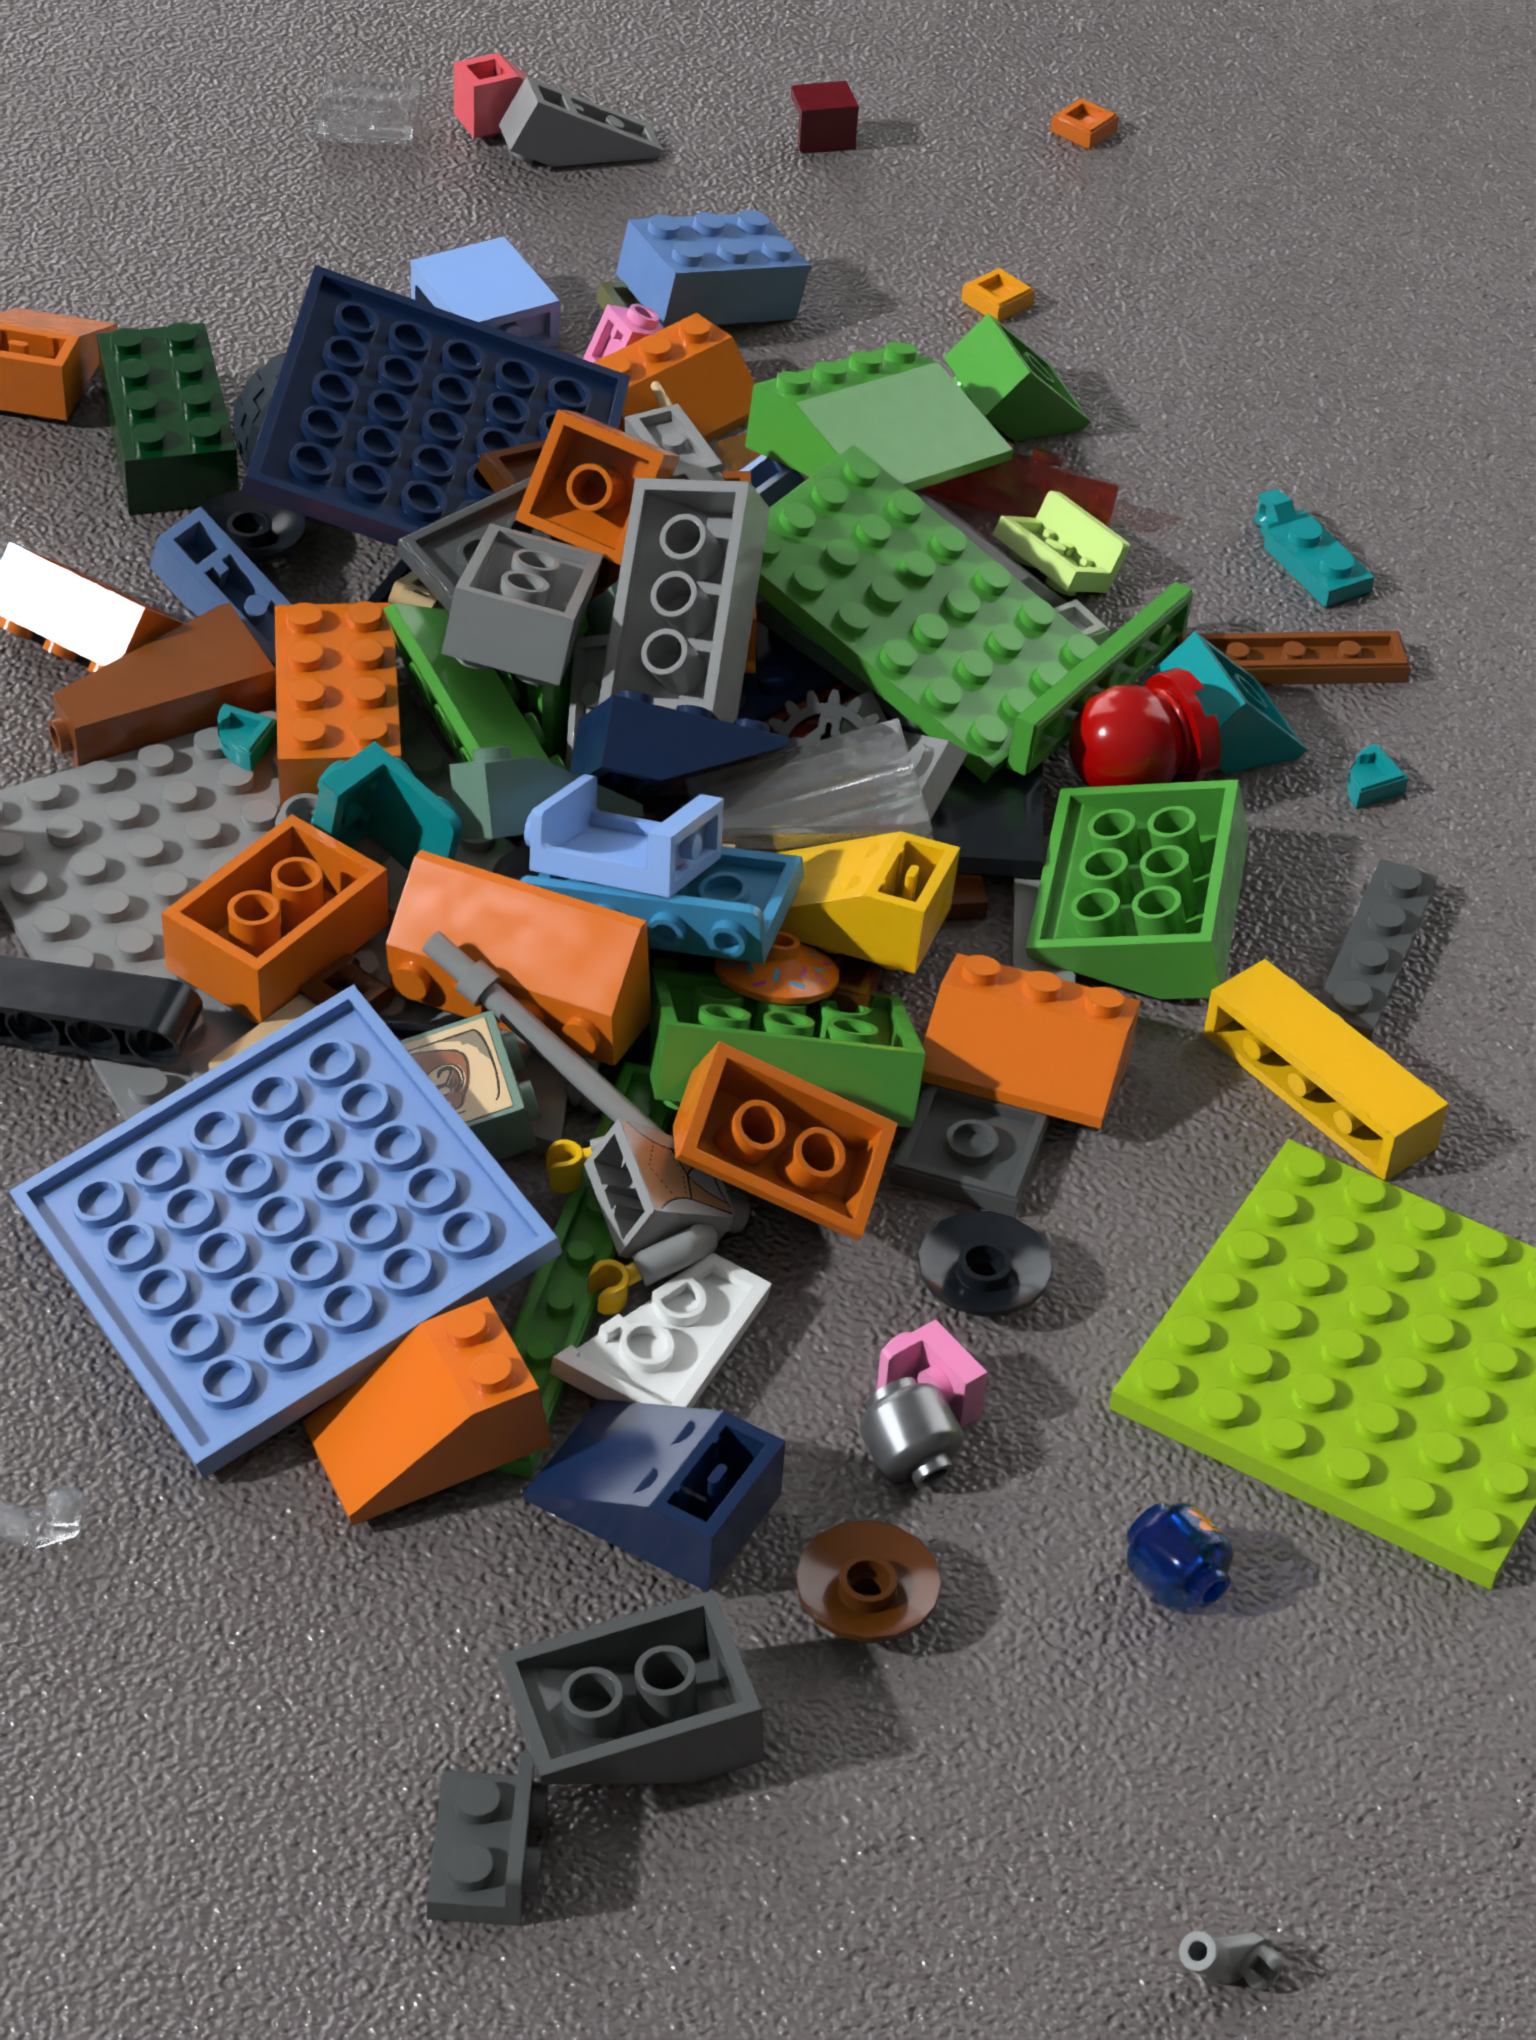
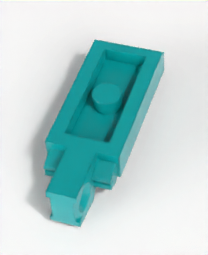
(1310, 551)

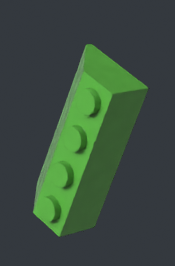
(466, 703)

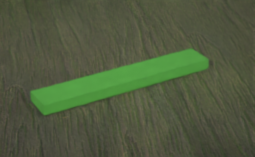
(1115, 662)

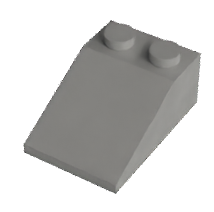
(521, 605)

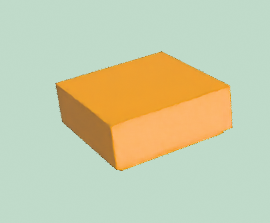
(998, 294)

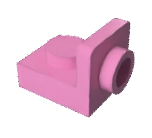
(621, 328)
(937, 1359)

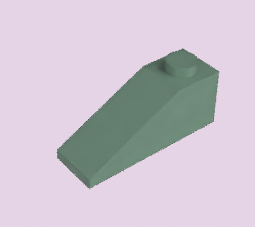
(501, 790)

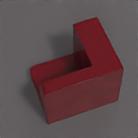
(825, 116)

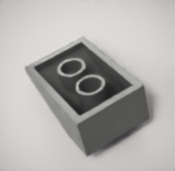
(638, 1699)

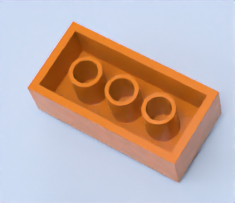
(332, 688)

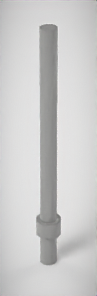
(482, 986)

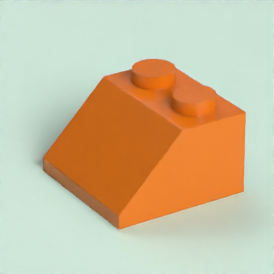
(588, 481)

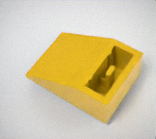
(874, 897)

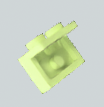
(1065, 546)

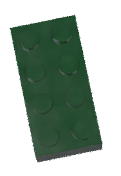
(166, 417)

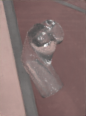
(46, 1525)

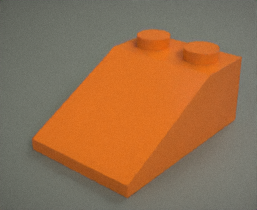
(430, 1414)

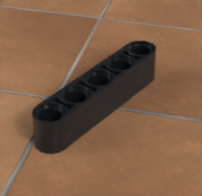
(95, 1011)

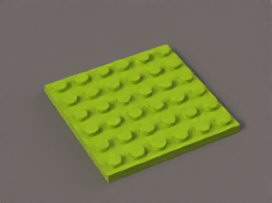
(1359, 1362)

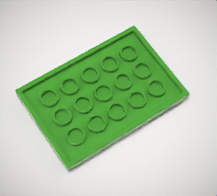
(914, 607)

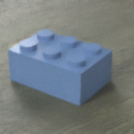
(713, 266)

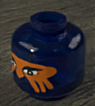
(1179, 1556)

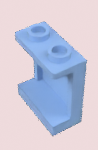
(490, 287)
(622, 851)

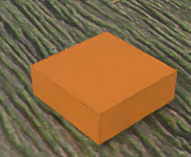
(1084, 123)

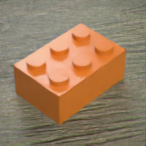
(275, 918)

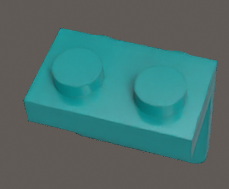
(385, 801)

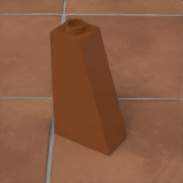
(164, 689)

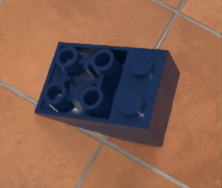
(654, 748)
(665, 1484)

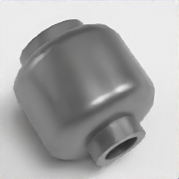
(911, 1432)

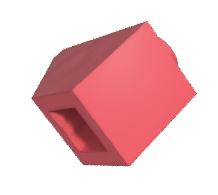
(484, 92)

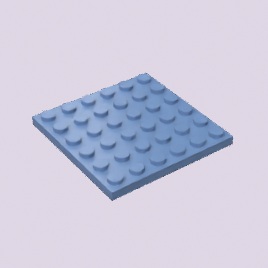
(281, 1227)

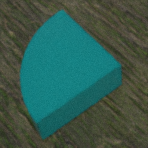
(244, 735)
(1374, 778)

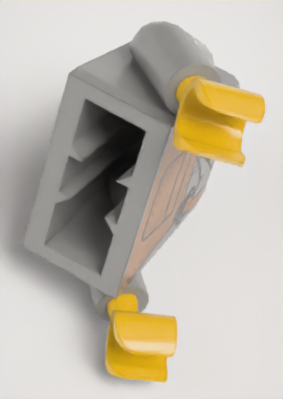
(651, 1202)

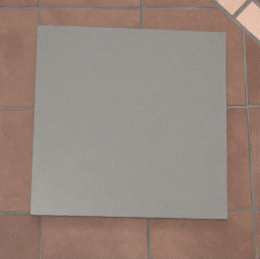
(125, 837)

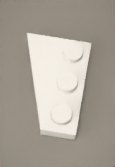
(670, 1343)

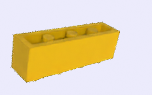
(1325, 1069)

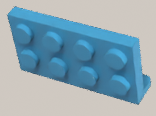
(722, 913)

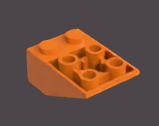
(46, 361)

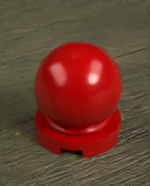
(1145, 734)

